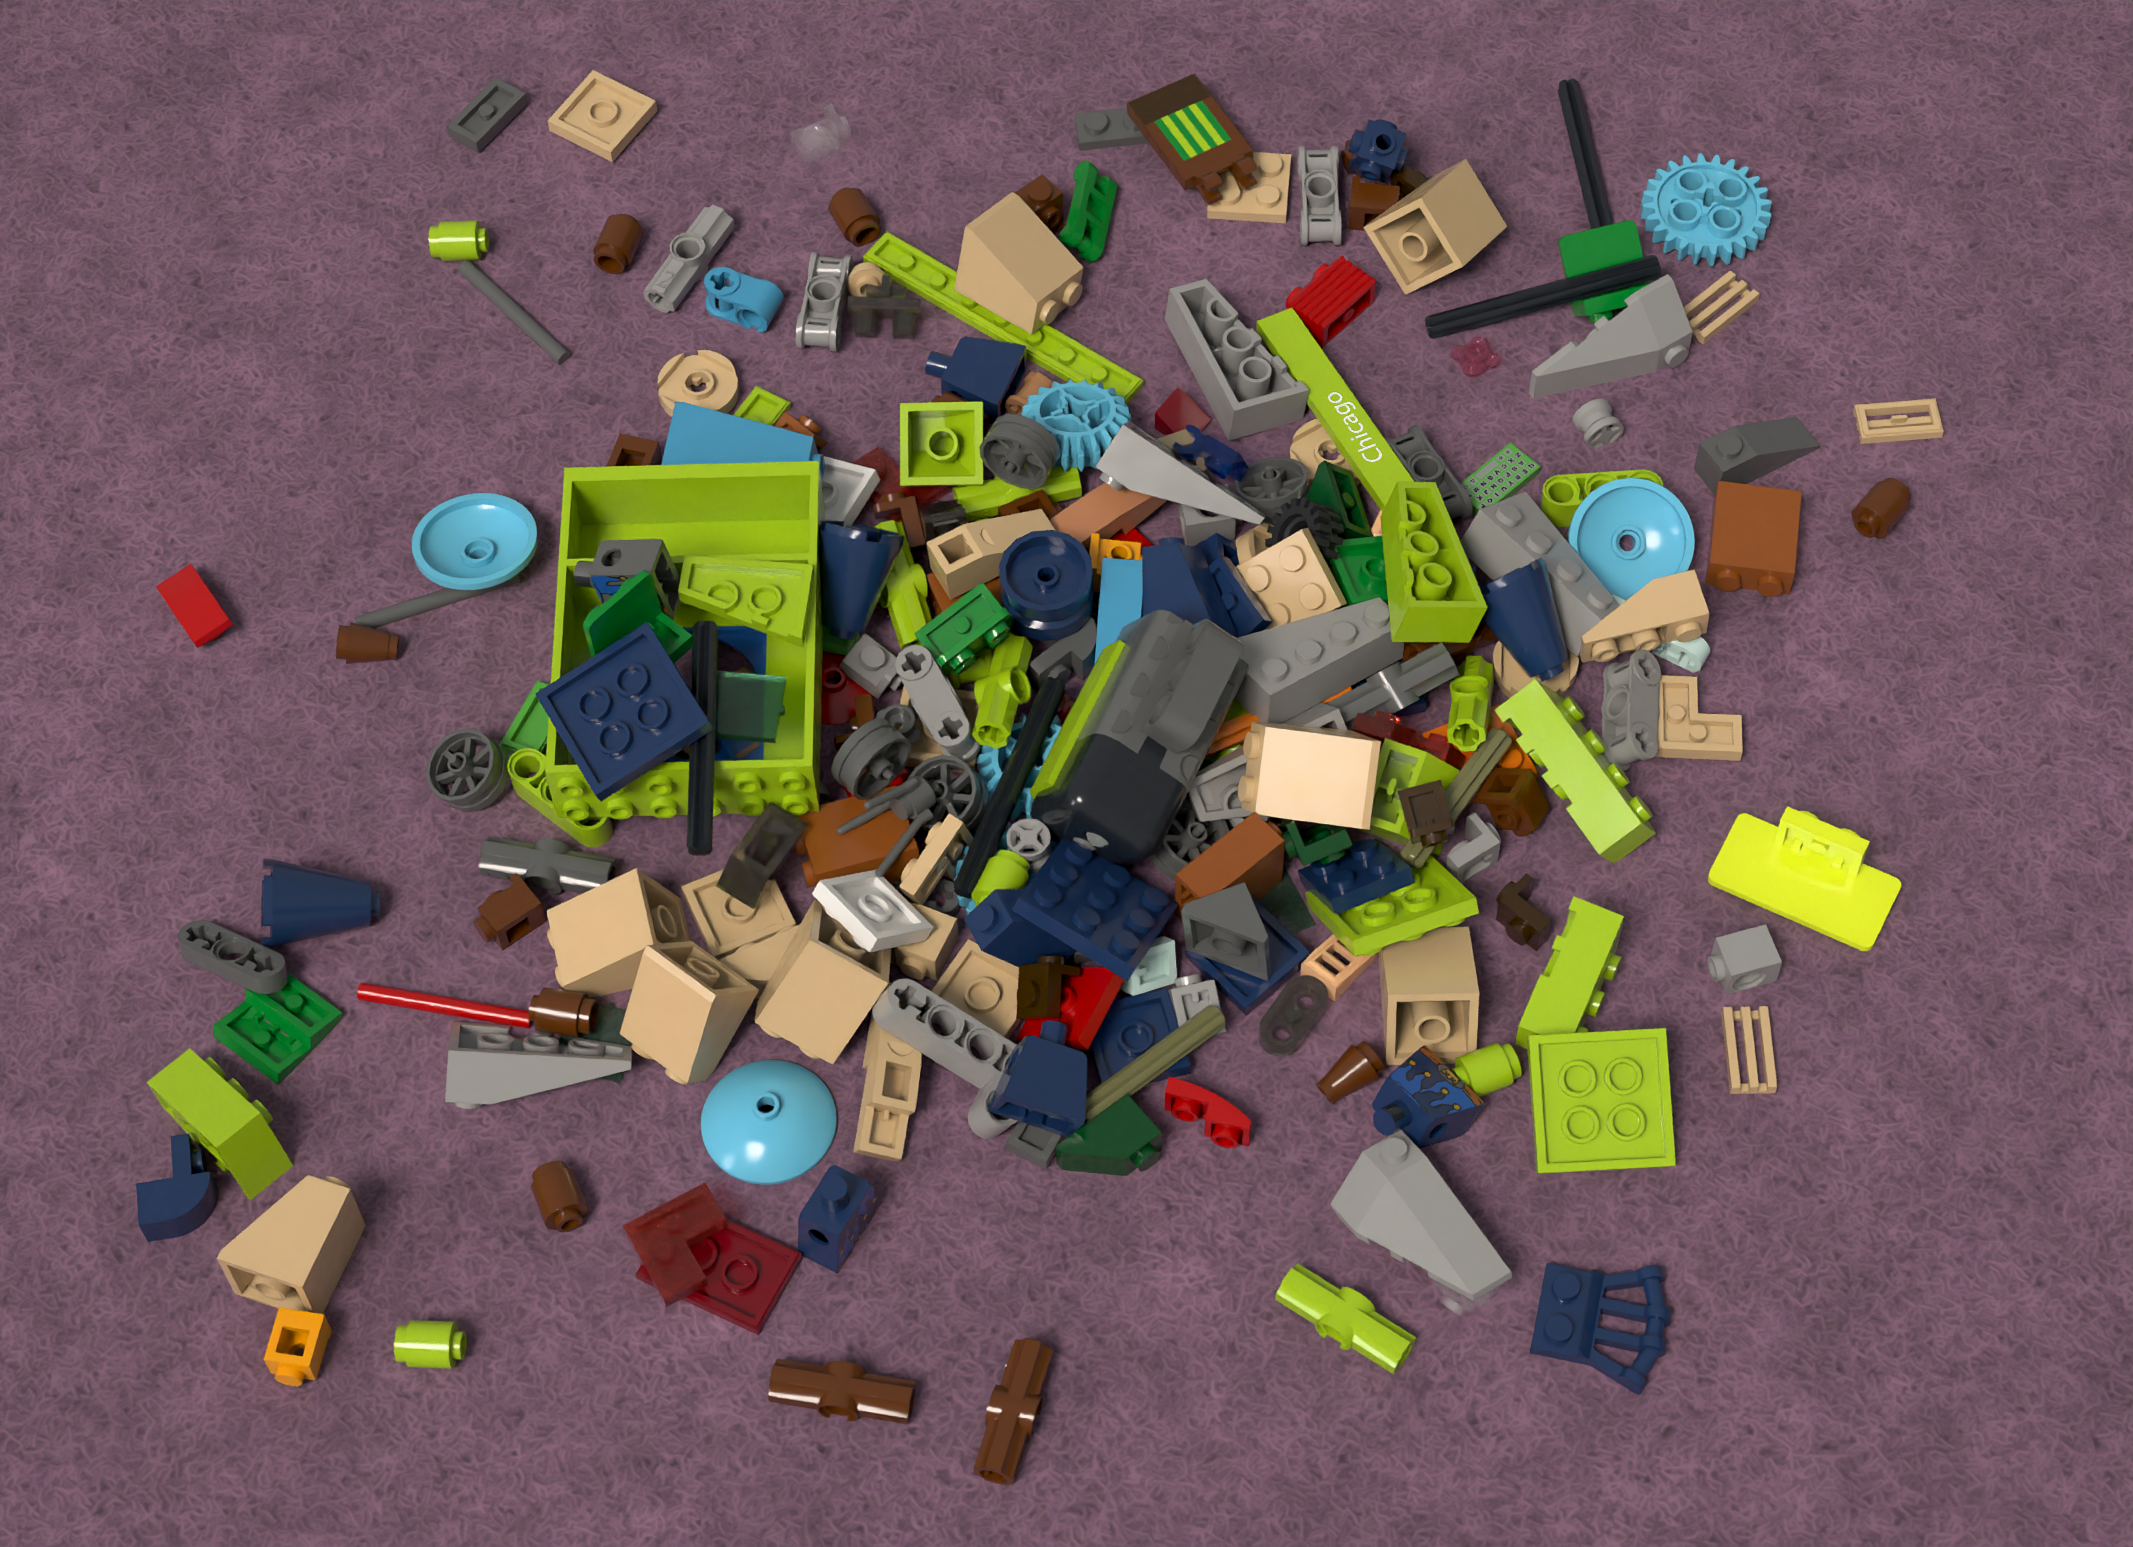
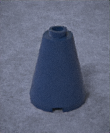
(854, 573)
(1526, 619)
(312, 903)

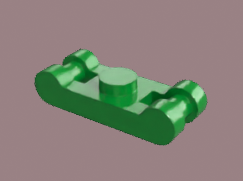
(1089, 212)

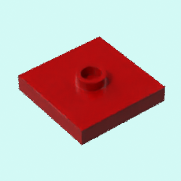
(1082, 1006)

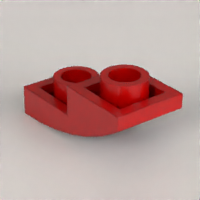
(194, 606)
(1223, 1121)

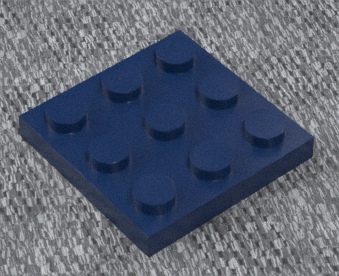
(624, 711)
(1095, 907)

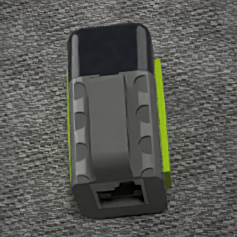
(1138, 736)

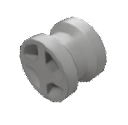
(1597, 423)
(1030, 834)

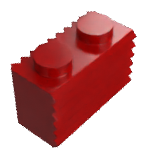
(1332, 299)

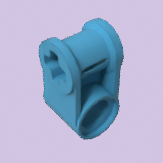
(745, 301)

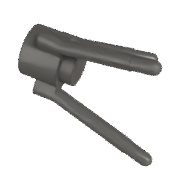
(907, 801)

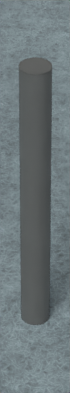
(514, 312)
(423, 604)

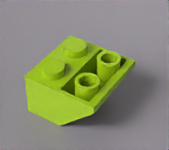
(1397, 770)

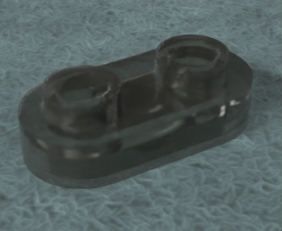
(1292, 1018)

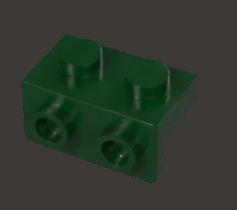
(1316, 843)

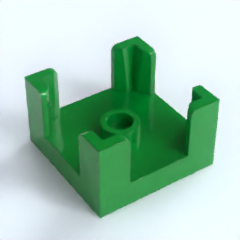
(1360, 570)

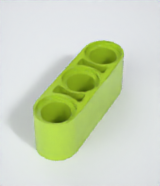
(1574, 488)
(537, 794)

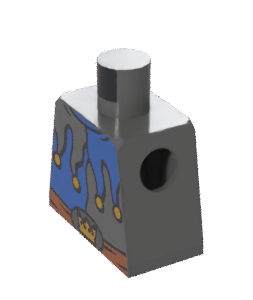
(625, 559)

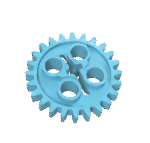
(1706, 209)

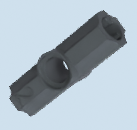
(1397, 685)
(545, 865)

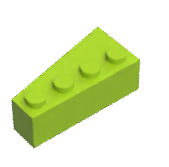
(1427, 570)
(1578, 769)

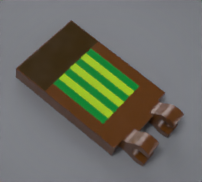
(1193, 137)

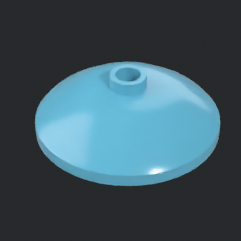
(1647, 515)
(474, 541)
(771, 1144)

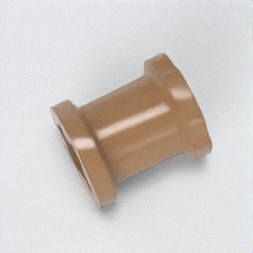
(1032, 383)

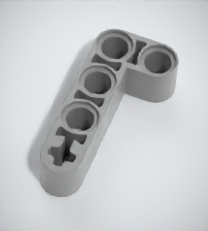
(952, 1048)

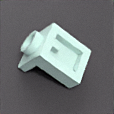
(1155, 969)

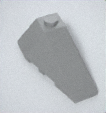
(1633, 343)
(1150, 468)
(1216, 786)
(495, 1067)
(1410, 1210)

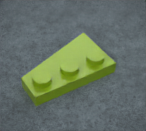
(751, 592)

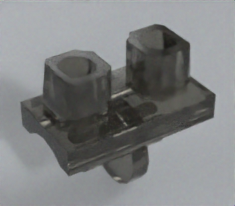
(885, 303)

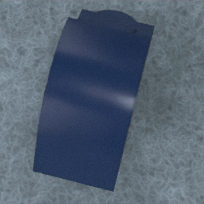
(179, 1203)

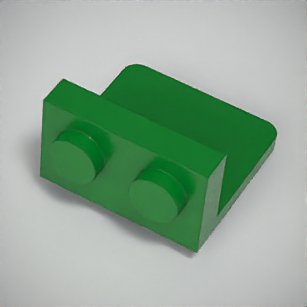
(1596, 250)
(627, 610)
(965, 630)

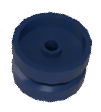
(1047, 584)

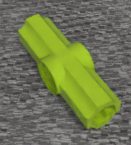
(984, 500)
(905, 592)
(1002, 692)
(1471, 703)
(1345, 1317)

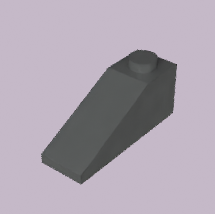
(1752, 451)

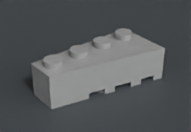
(1234, 370)
(1519, 532)
(1314, 659)

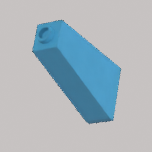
(715, 437)
(1119, 599)

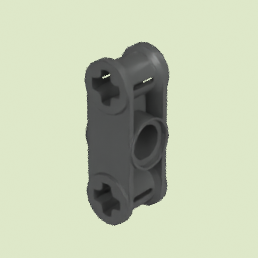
(1427, 466)

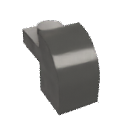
(1065, 655)

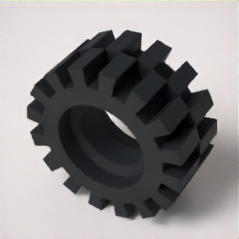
(1308, 514)

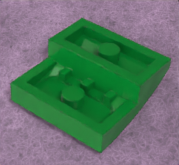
(294, 1011)

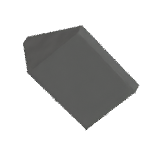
(1228, 931)

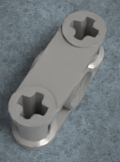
(1319, 214)
(823, 302)
(936, 702)
(1631, 709)

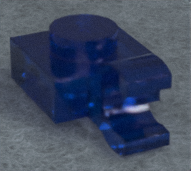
(1219, 458)

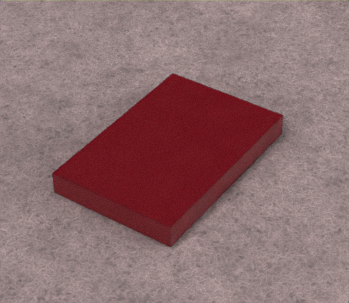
(742, 1273)

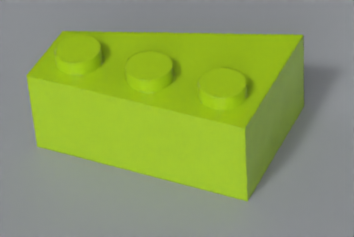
(1574, 973)
(222, 1120)

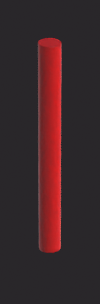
(444, 1005)

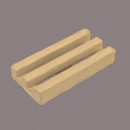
(1728, 280)
(1899, 426)
(1746, 1017)

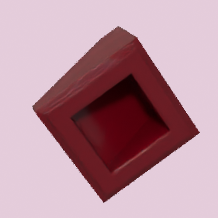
(1179, 412)

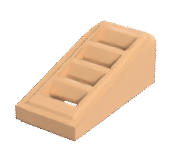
(1335, 984)

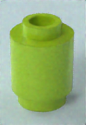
(458, 240)
(1002, 871)
(1488, 1068)
(429, 1344)

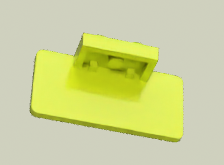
(1807, 875)

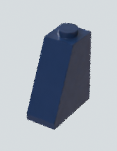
(1182, 583)
(1009, 935)

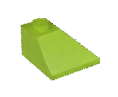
(941, 444)

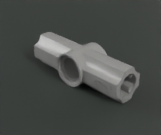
(689, 258)

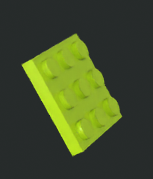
(1403, 914)
(1601, 1100)

